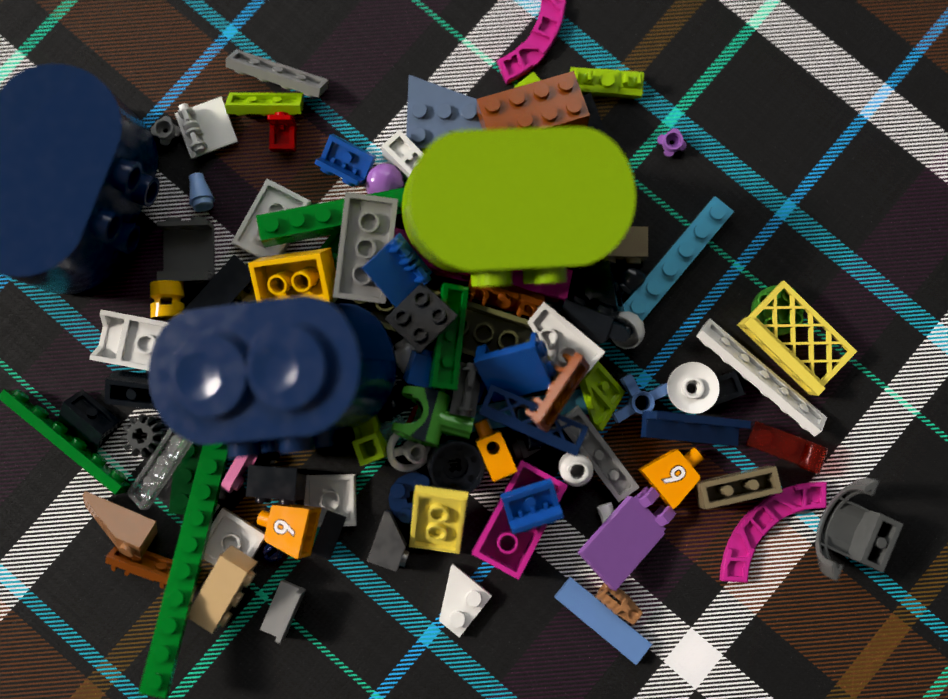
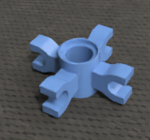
(633, 390)

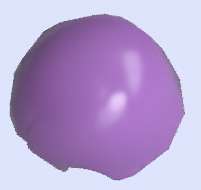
(384, 178)

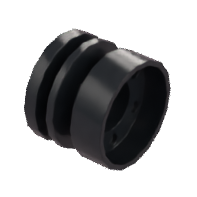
(466, 475)

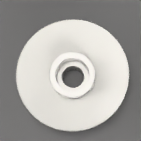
(705, 386)

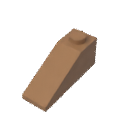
(126, 529)

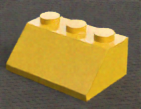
(294, 275)

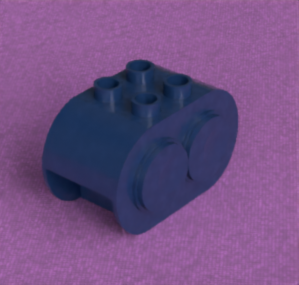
(70, 179)
(271, 373)

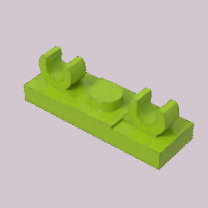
(610, 82)

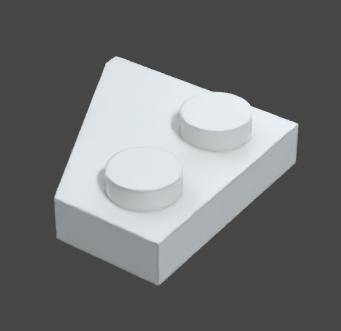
(461, 601)

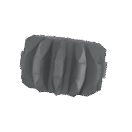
(139, 426)

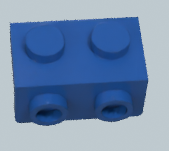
(345, 161)
(532, 506)

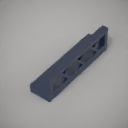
(692, 428)
(529, 430)

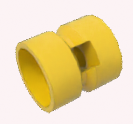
(166, 291)

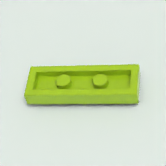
(264, 103)

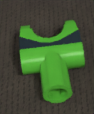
(434, 418)

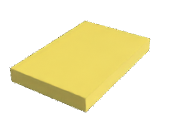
(438, 519)

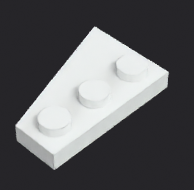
(563, 337)

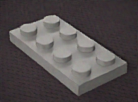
(365, 230)

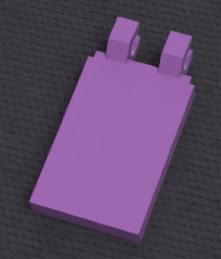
(626, 537)

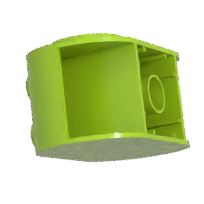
(518, 202)

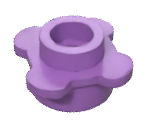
(675, 136)

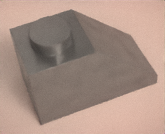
(389, 544)

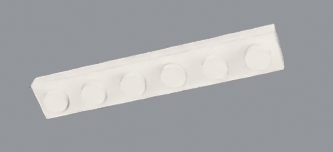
(762, 377)

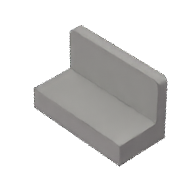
(282, 610)

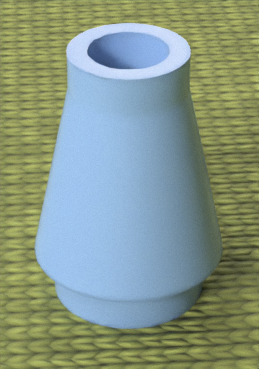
(200, 195)

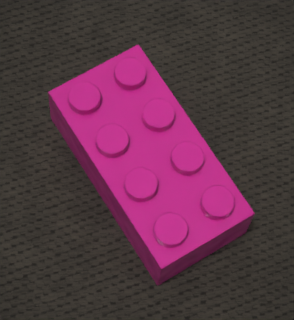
(497, 542)

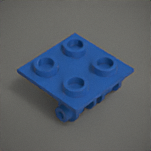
(397, 270)

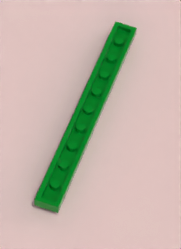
(184, 571)

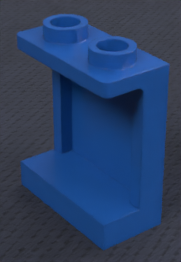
(516, 368)

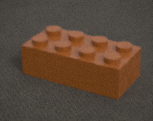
(536, 105)

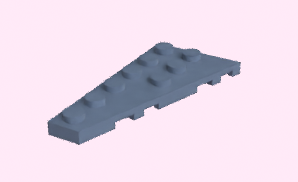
(437, 111)

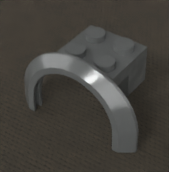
(855, 531)

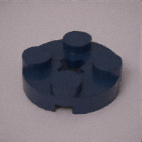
(401, 491)

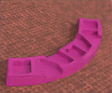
(538, 43)
(761, 519)

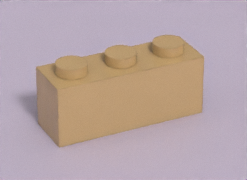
(222, 589)

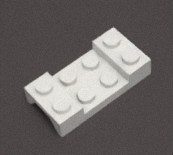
(126, 340)

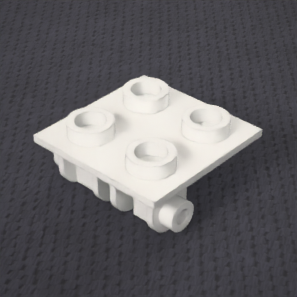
(205, 127)

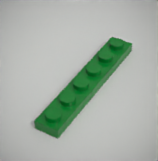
(72, 447)

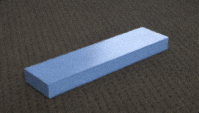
(603, 620)

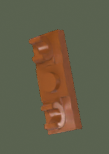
(507, 298)
(559, 391)
(149, 566)

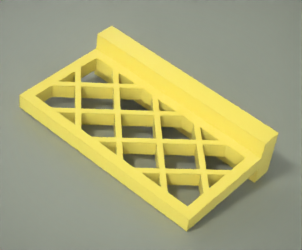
(787, 358)

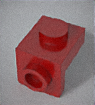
(282, 132)

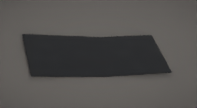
(328, 534)

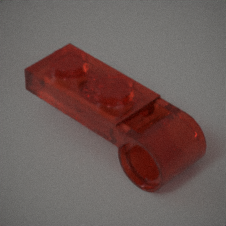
(787, 447)

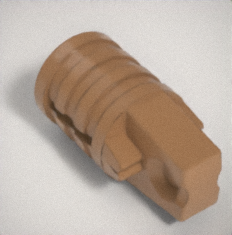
(623, 607)

